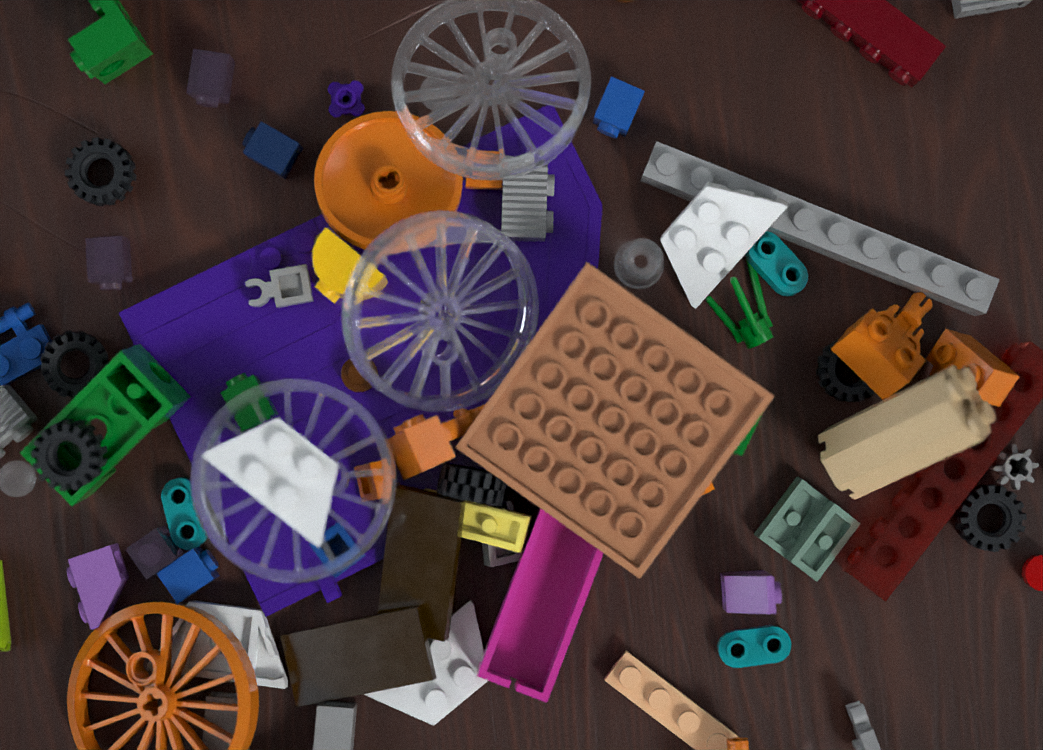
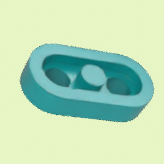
(774, 266)
(182, 514)
(754, 646)

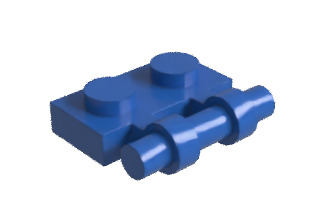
(23, 352)

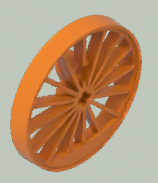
(163, 683)

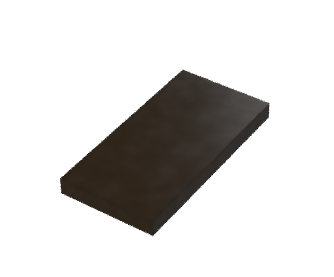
(422, 556)
(358, 656)

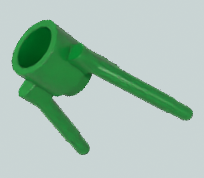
(754, 328)

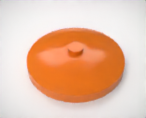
(377, 177)

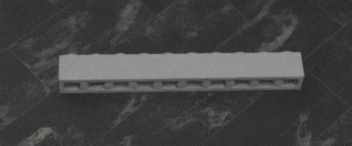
(833, 234)

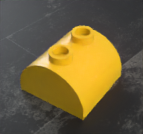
(334, 264)

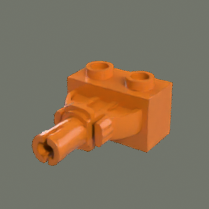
(883, 347)
(961, 350)
(425, 443)

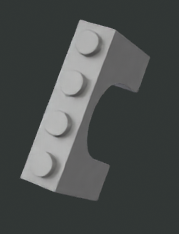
(333, 723)

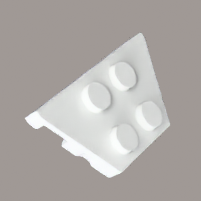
(715, 235)
(281, 474)
(251, 630)
(455, 671)

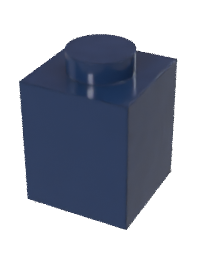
(271, 149)

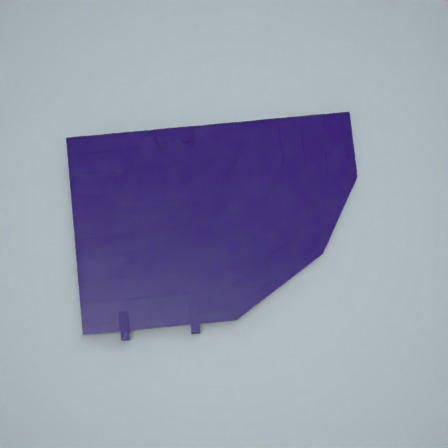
(211, 334)

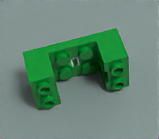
(109, 44)
(131, 399)

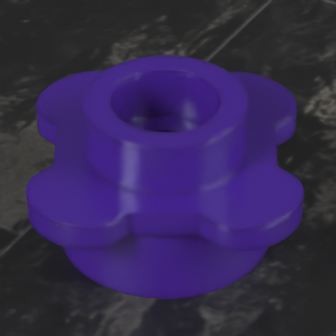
(353, 106)

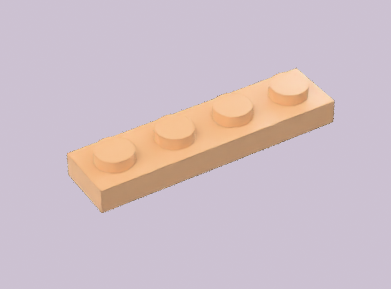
(667, 704)

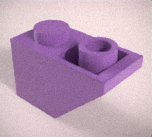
(99, 581)
(750, 592)

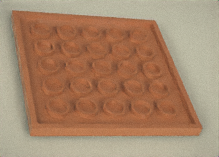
(614, 420)

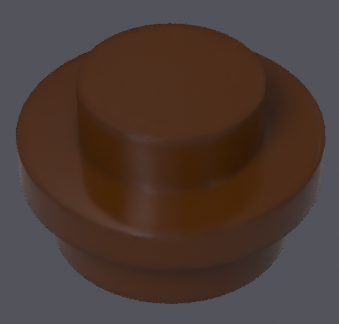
(353, 379)

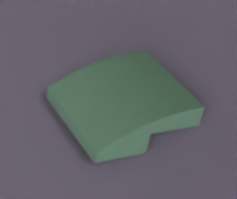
(807, 528)

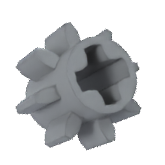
(1024, 466)

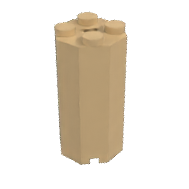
(906, 432)

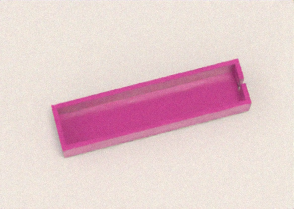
(540, 608)

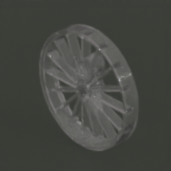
(504, 90)
(439, 230)
(207, 485)

